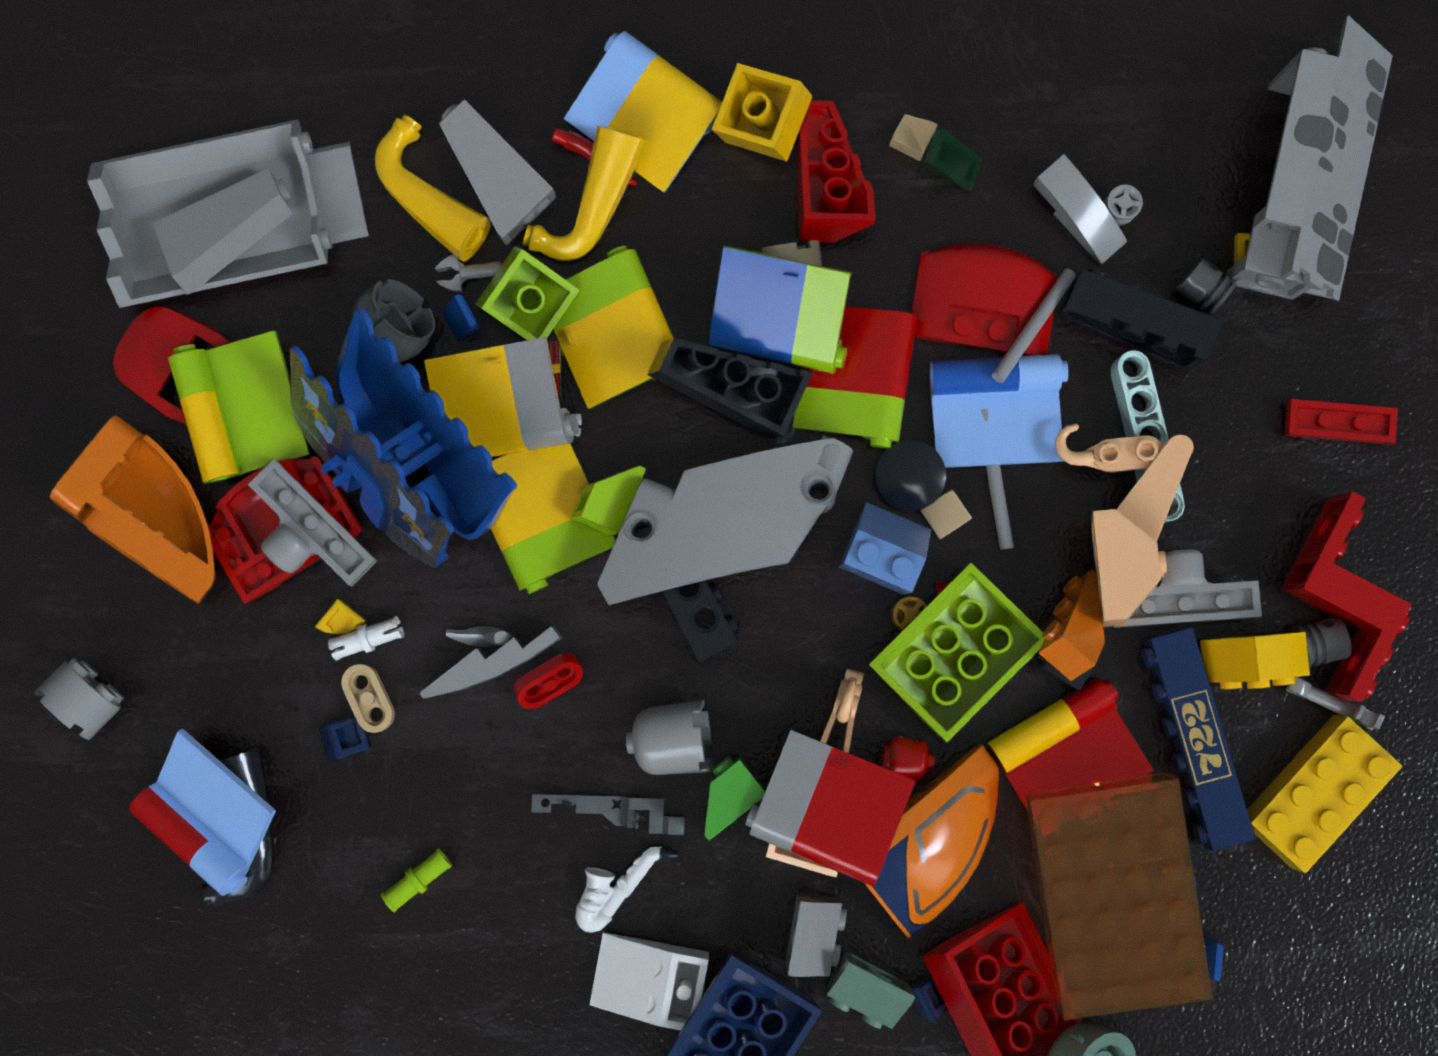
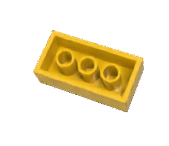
(1321, 792)

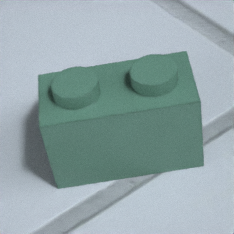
(868, 990)

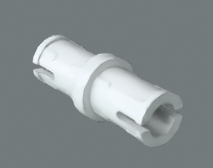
(366, 638)

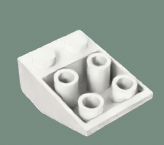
(648, 980)

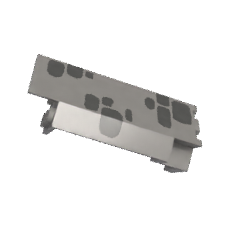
(1320, 169)

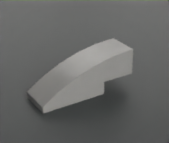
(1080, 209)

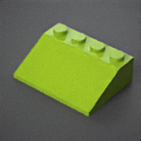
(958, 652)

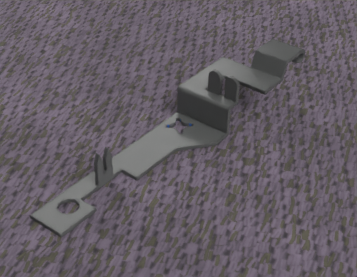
(619, 817)

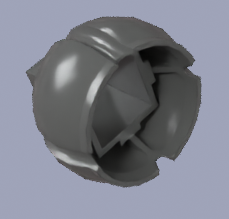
(398, 315)

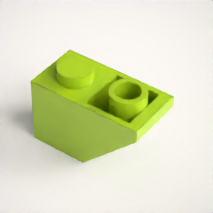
(608, 500)

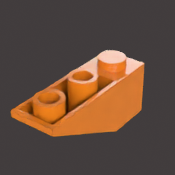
(1077, 630)

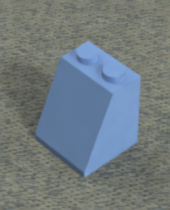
(886, 549)

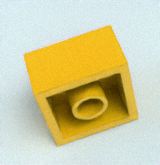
(762, 112)

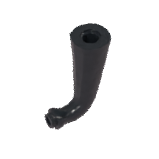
(247, 767)

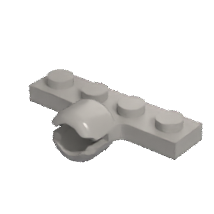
(306, 528)
(1188, 597)

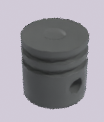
(1206, 286)
(1326, 640)

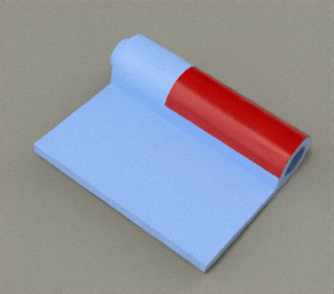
(204, 814)

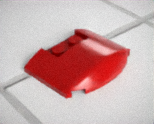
(980, 297)
(247, 520)

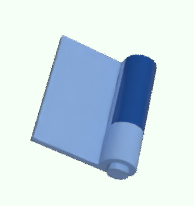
(1021, 411)

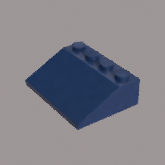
(747, 1015)

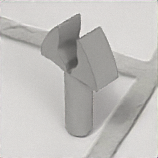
(465, 272)

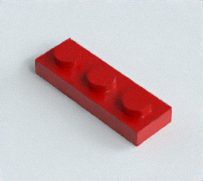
(1341, 421)

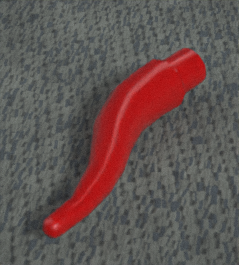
(577, 144)

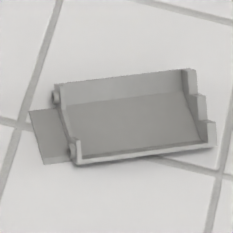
(159, 182)

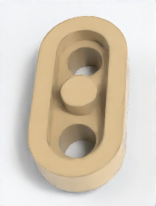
(365, 700)

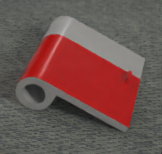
(831, 808)

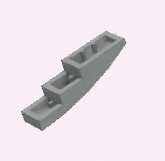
(480, 668)

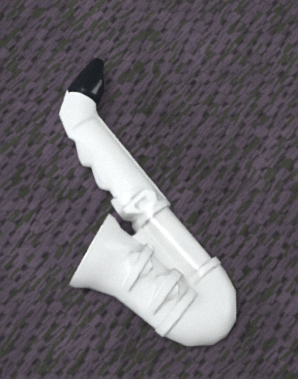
(601, 900)

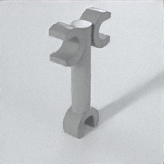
(1358, 714)

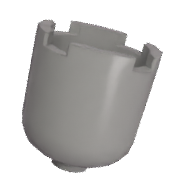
(671, 739)

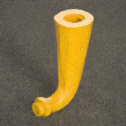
(608, 175)
(444, 217)

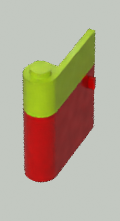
(871, 387)

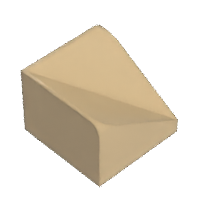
(913, 136)

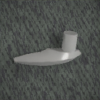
(481, 636)

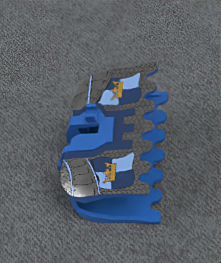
(387, 433)

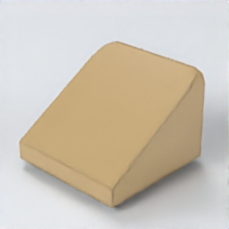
(946, 514)

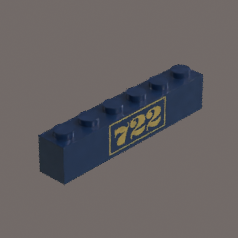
(1198, 740)

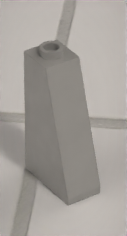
(501, 178)
(221, 227)

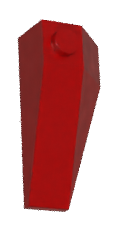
(830, 184)

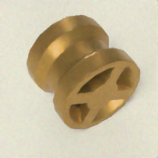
(911, 607)

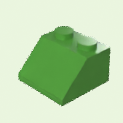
(731, 794)

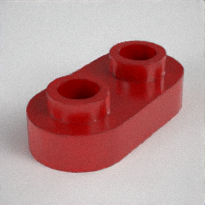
(548, 681)

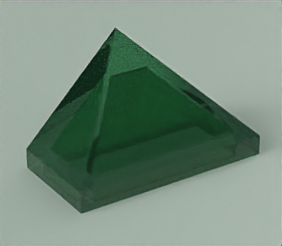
(953, 159)

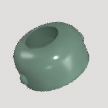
(1091, 1040)

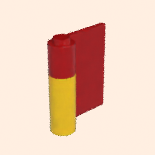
(1070, 744)

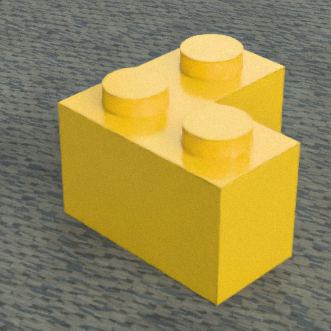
(1256, 660)

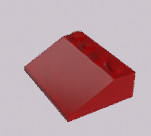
(1000, 986)

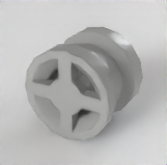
(1126, 198)

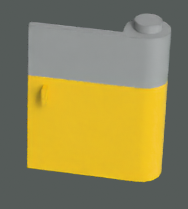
(504, 397)

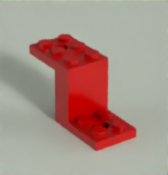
(1339, 593)

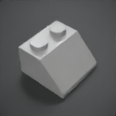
(814, 935)

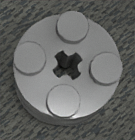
(78, 698)

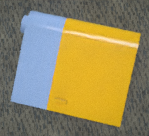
(649, 99)

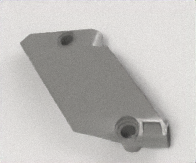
(723, 518)

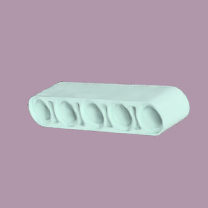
(1150, 418)

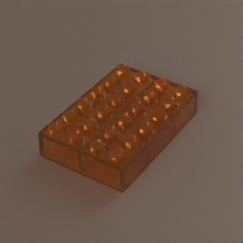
(1118, 896)

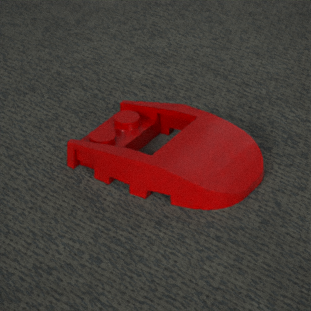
(144, 353)

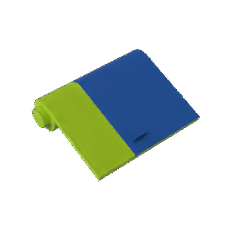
(780, 310)

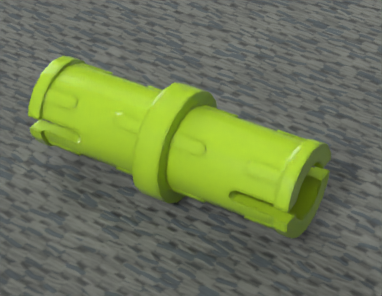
(416, 880)

